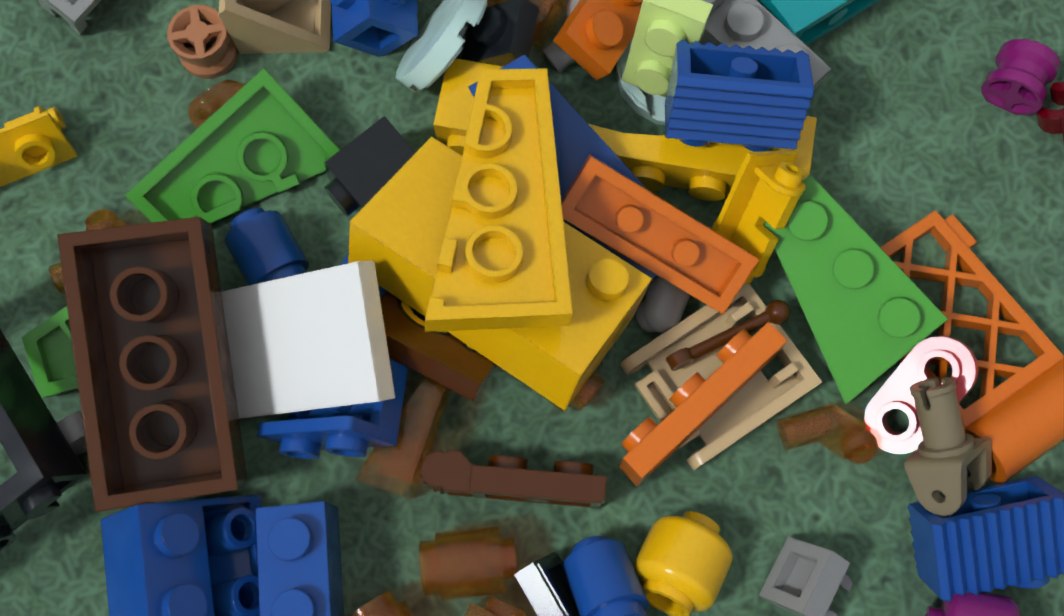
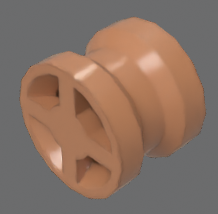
(188, 37)

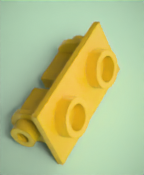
(33, 144)
(762, 192)

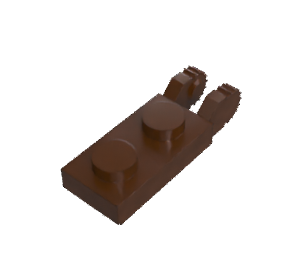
(510, 480)

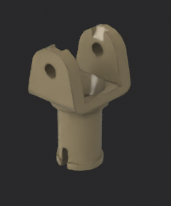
(945, 450)

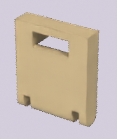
(746, 409)

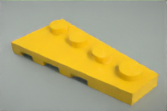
(505, 224)

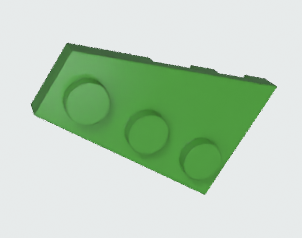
(238, 156)

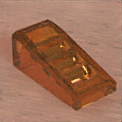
(396, 467)

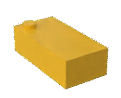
(404, 237)

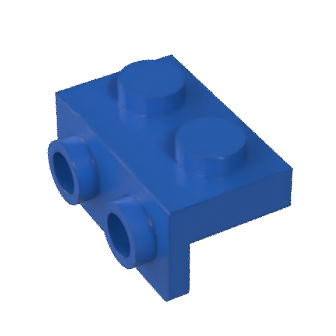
(341, 429)

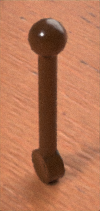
(775, 312)

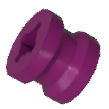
(1020, 76)

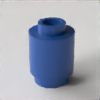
(264, 247)
(604, 579)

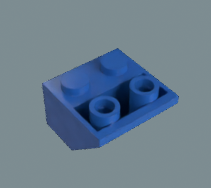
(183, 558)

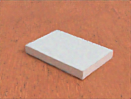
(308, 341)

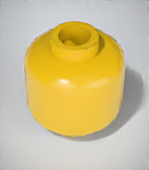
(683, 563)

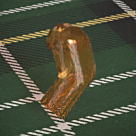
(831, 428)

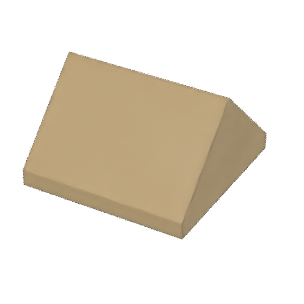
(277, 25)

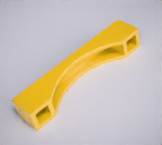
(653, 159)

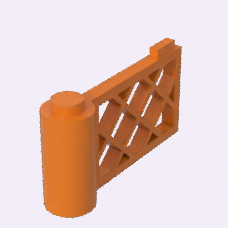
(1028, 408)

